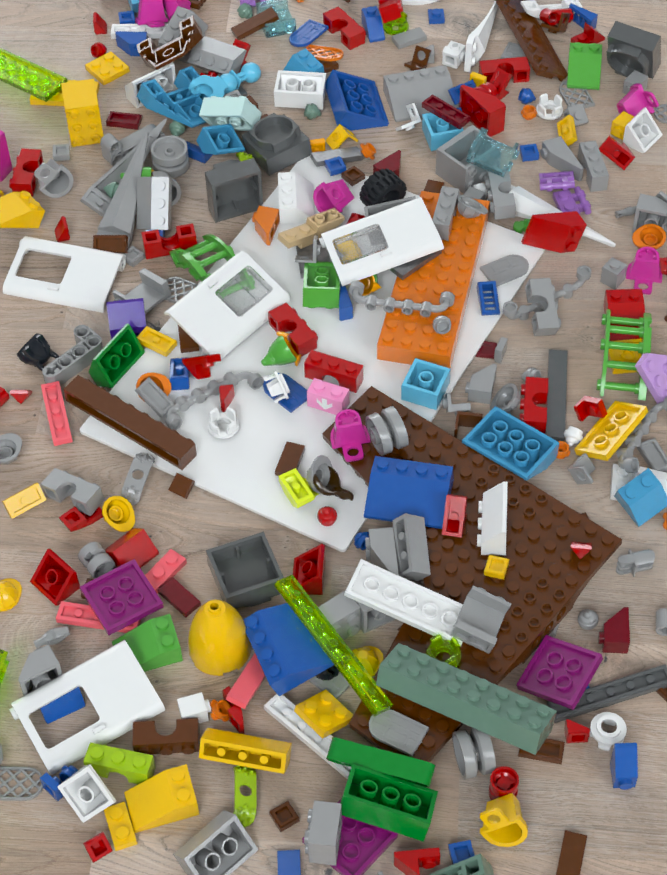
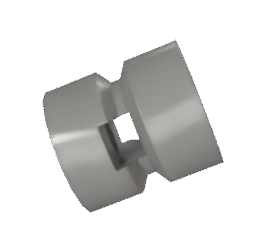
(96, 559)

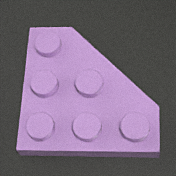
(654, 374)

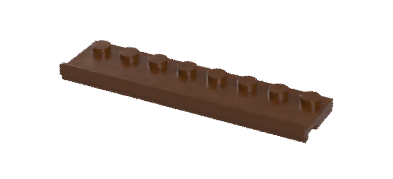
(532, 40)

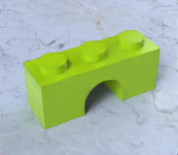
(133, 765)

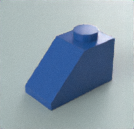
(372, 24)
(128, 41)
(624, 765)

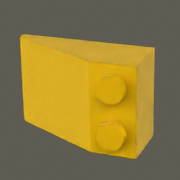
(20, 211)
(162, 799)

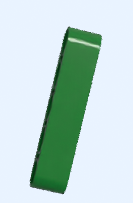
(382, 761)

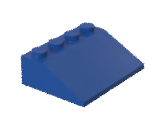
(355, 101)
(408, 488)
(284, 648)

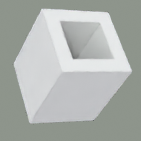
(194, 707)

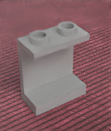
(152, 290)
(480, 619)

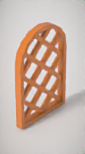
(323, 49)

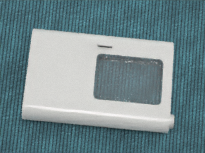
(381, 241)
(231, 309)

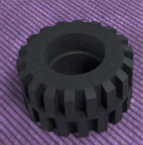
(382, 187)

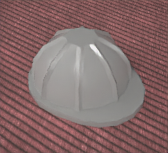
(469, 207)
(507, 398)
(9, 448)

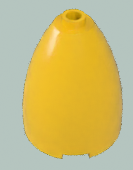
(218, 639)

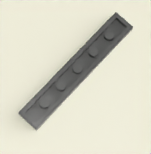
(556, 394)
(614, 692)

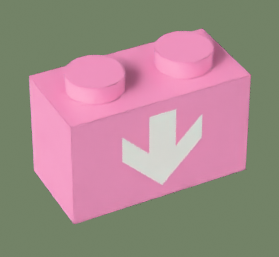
(327, 396)

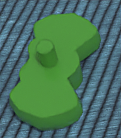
(521, 226)

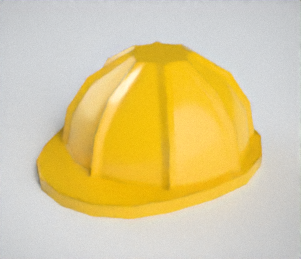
(118, 513)
(9, 593)
(370, 658)

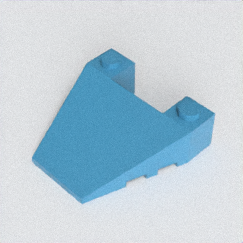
(178, 104)

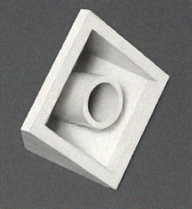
(641, 132)
(86, 793)

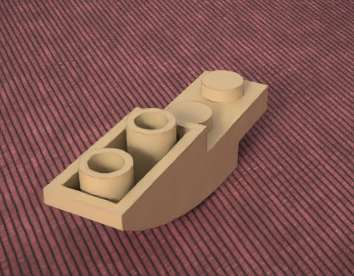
(315, 225)

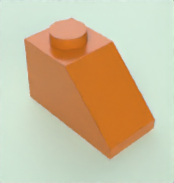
(266, 222)

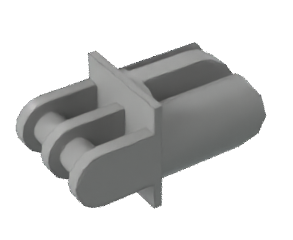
(635, 562)

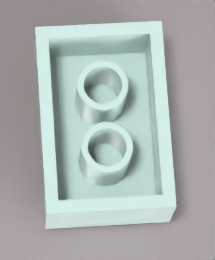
(230, 110)

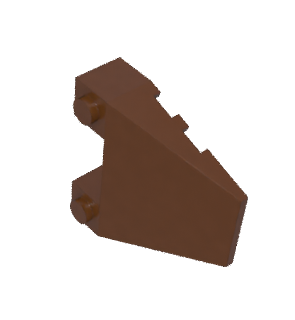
(173, 50)

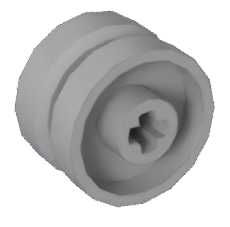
(170, 155)
(387, 430)
(473, 753)

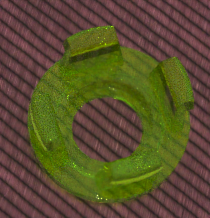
(400, 22)
(439, 645)

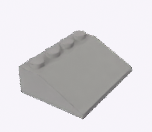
(416, 87)

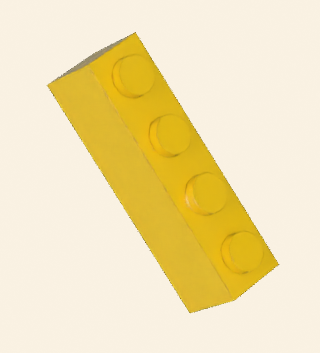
(245, 750)

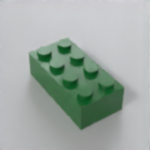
(388, 802)

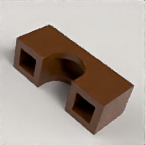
(183, 740)

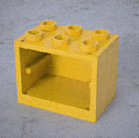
(82, 112)

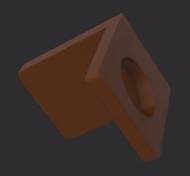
(561, 27)
(416, 63)
(466, 419)

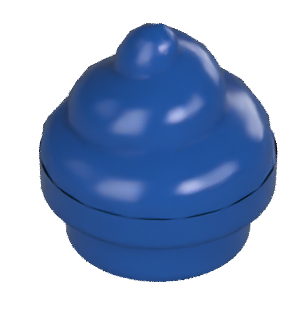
(526, 96)

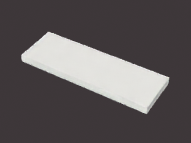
(404, 600)

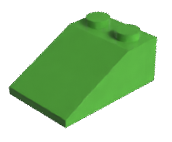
(584, 66)
(320, 285)
(154, 643)

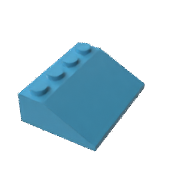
(512, 444)

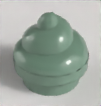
(245, 11)
(311, 111)
(176, 128)
(111, 188)

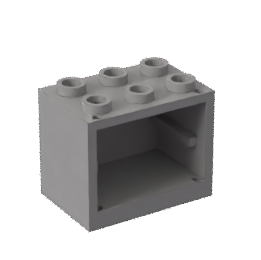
(452, 163)

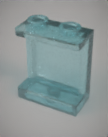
(284, 25)
(492, 154)

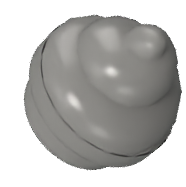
(442, 324)
(531, 372)
(587, 619)

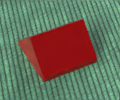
(131, 546)
(310, 570)
(55, 578)

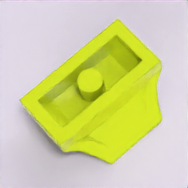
(296, 488)

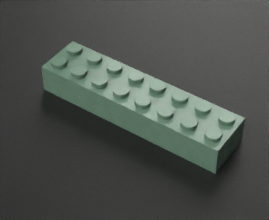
(466, 698)

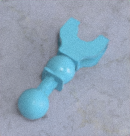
(226, 83)

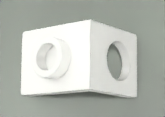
(415, 119)

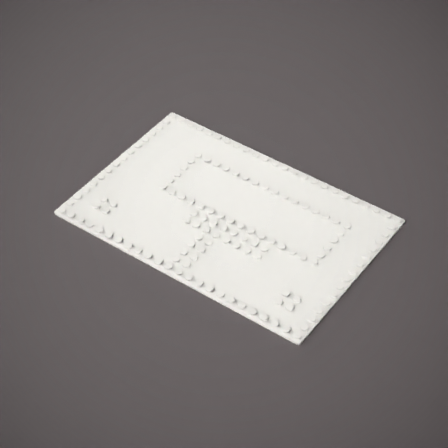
(245, 464)

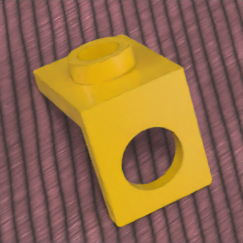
(338, 136)

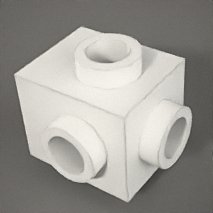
(453, 54)

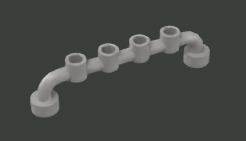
(407, 306)
(510, 308)
(197, 395)
(625, 455)

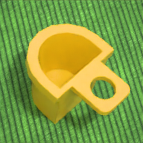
(503, 822)

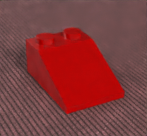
(484, 109)
(555, 231)
(625, 304)

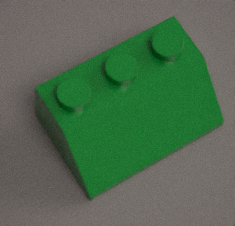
(116, 358)

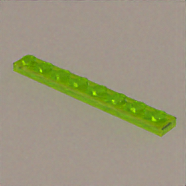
(333, 645)

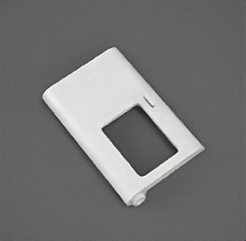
(85, 280)
(117, 692)

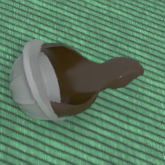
(325, 479)

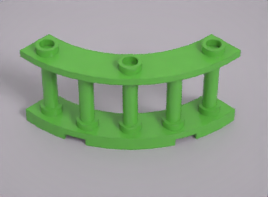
(186, 258)
(644, 332)

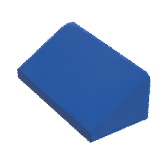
(196, 153)
(63, 706)

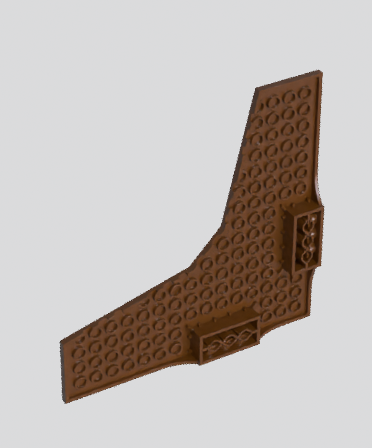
(541, 573)

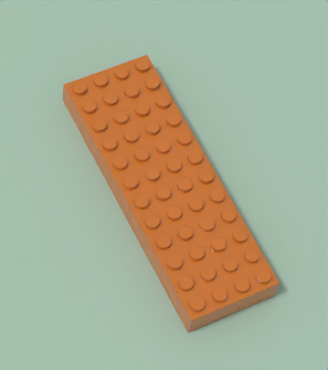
(452, 271)

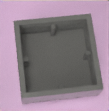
(633, 50)
(276, 143)
(233, 189)
(245, 571)

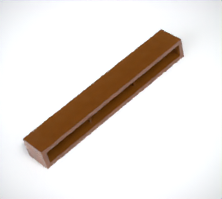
(130, 422)

